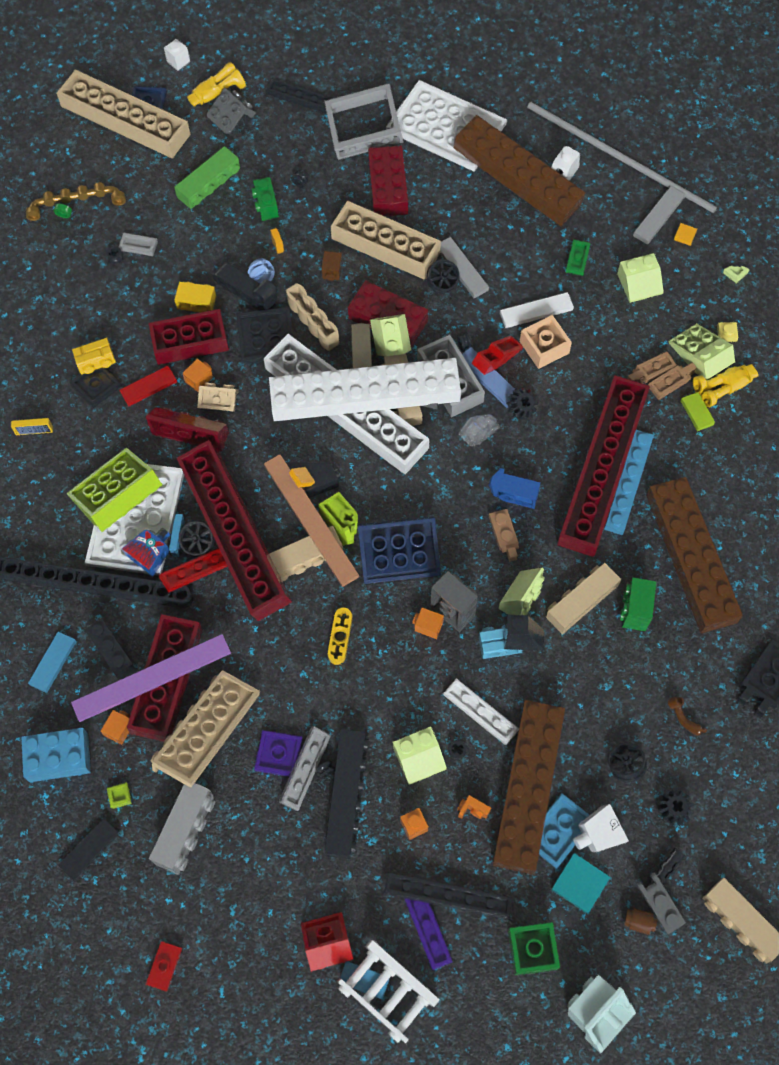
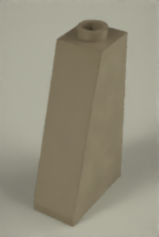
(361, 345)

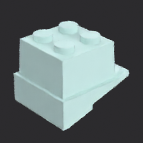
(600, 1012)

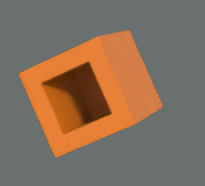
(197, 374)
(428, 622)
(116, 726)
(414, 823)

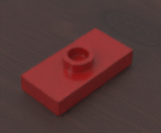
(164, 966)

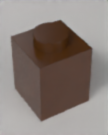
(332, 265)

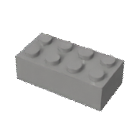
(471, 390)
(182, 828)

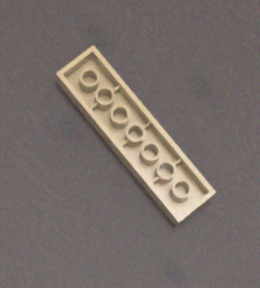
(124, 113)

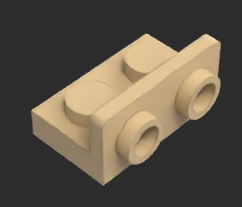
(217, 398)

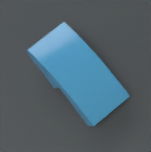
(366, 980)

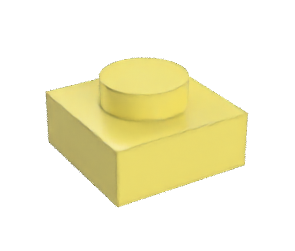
(728, 331)

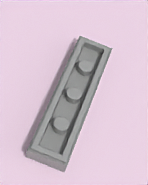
(659, 215)
(468, 275)
(304, 768)

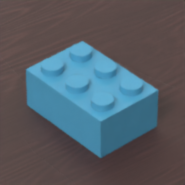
(56, 755)

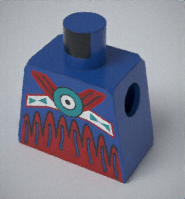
(148, 550)

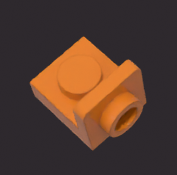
(477, 808)

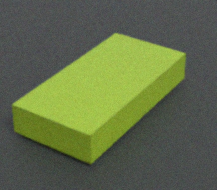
(697, 411)

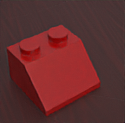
(326, 941)

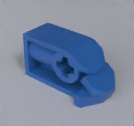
(514, 489)

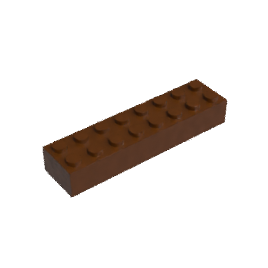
(519, 170)
(694, 555)
(529, 787)

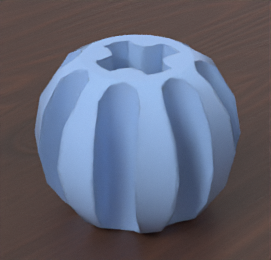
(260, 270)

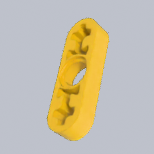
(332, 648)

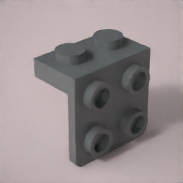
(229, 110)

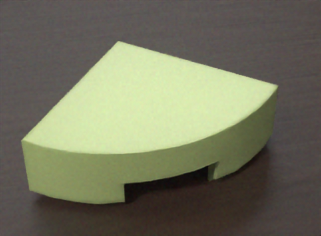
(735, 273)

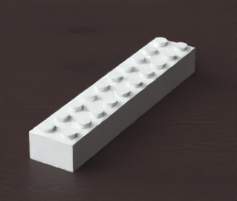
(364, 389)
(378, 429)

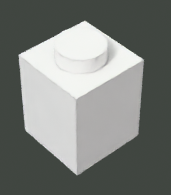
(177, 54)

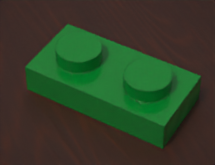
(578, 257)

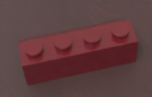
(187, 428)

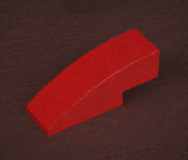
(497, 354)

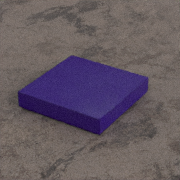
(277, 753)

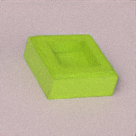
(119, 795)

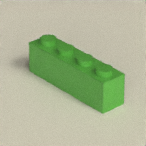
(207, 177)

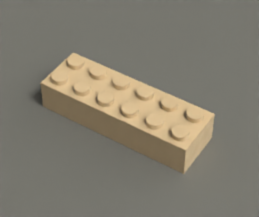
(385, 239)

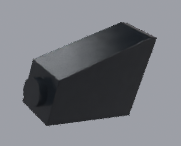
(323, 475)
(523, 634)

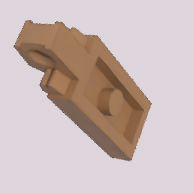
(652, 368)
(671, 380)
(504, 533)

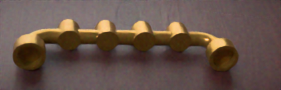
(66, 196)

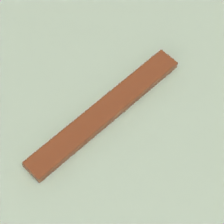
(311, 521)

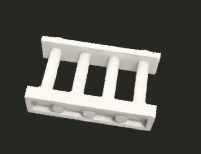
(407, 984)

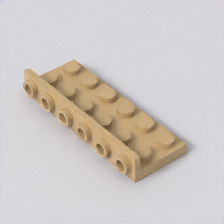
(204, 728)

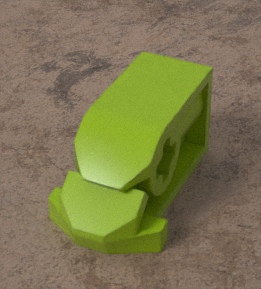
(341, 516)

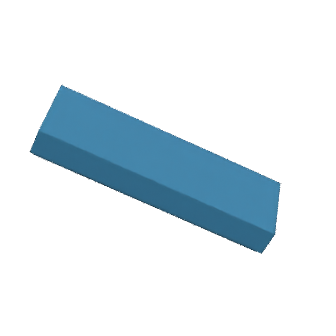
(52, 662)

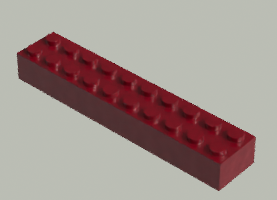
(603, 466)
(234, 531)

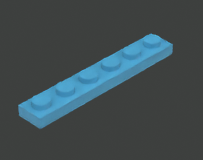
(629, 482)

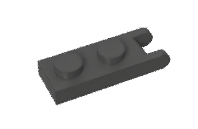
(661, 905)

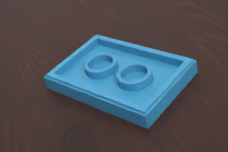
(560, 829)

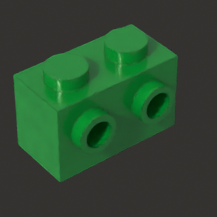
(266, 200)

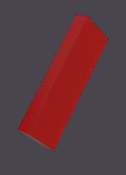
(148, 386)

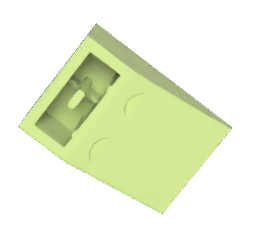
(704, 350)
(522, 592)

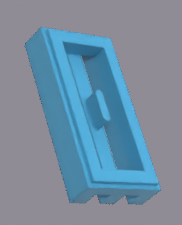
(175, 547)

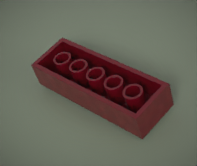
(157, 710)

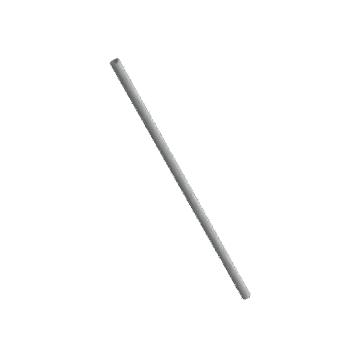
(710, 207)

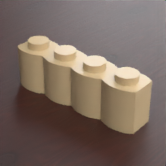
(312, 317)

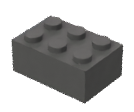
(454, 601)

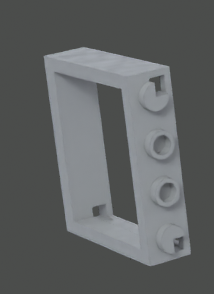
(361, 144)

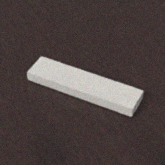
(536, 310)
(481, 711)

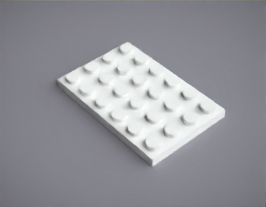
(435, 118)
(152, 514)

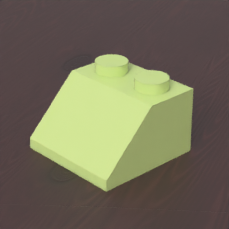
(641, 277)
(390, 335)
(419, 755)

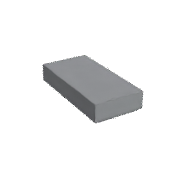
(138, 244)

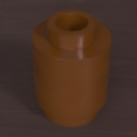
(640, 921)

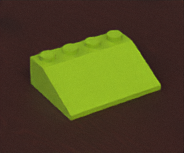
(114, 489)

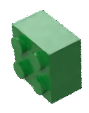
(638, 604)
(533, 949)

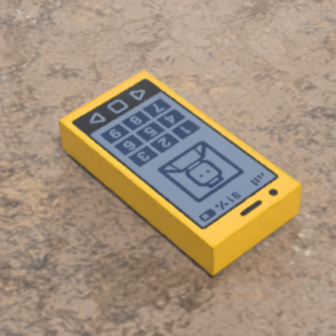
(32, 426)

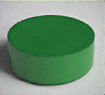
(62, 210)

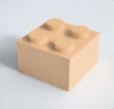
(545, 341)

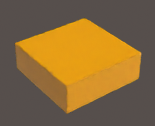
(685, 234)
(277, 241)
(301, 477)

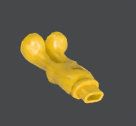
(210, 89)
(731, 380)

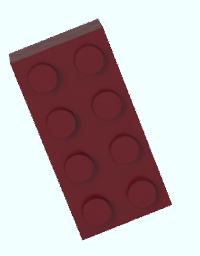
(388, 181)
(377, 302)
(188, 336)

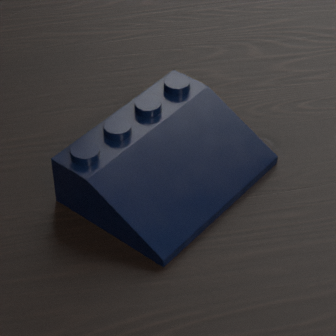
(399, 549)

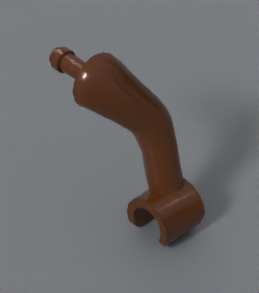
(675, 704)

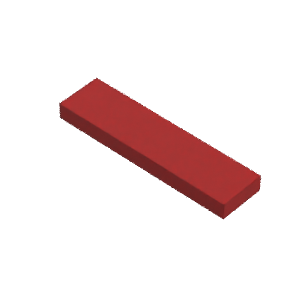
(193, 570)

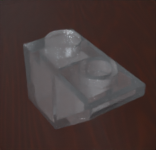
(479, 429)

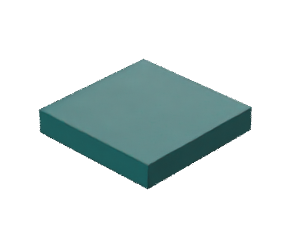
(580, 883)

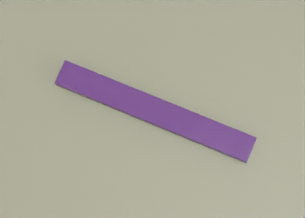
(150, 678)

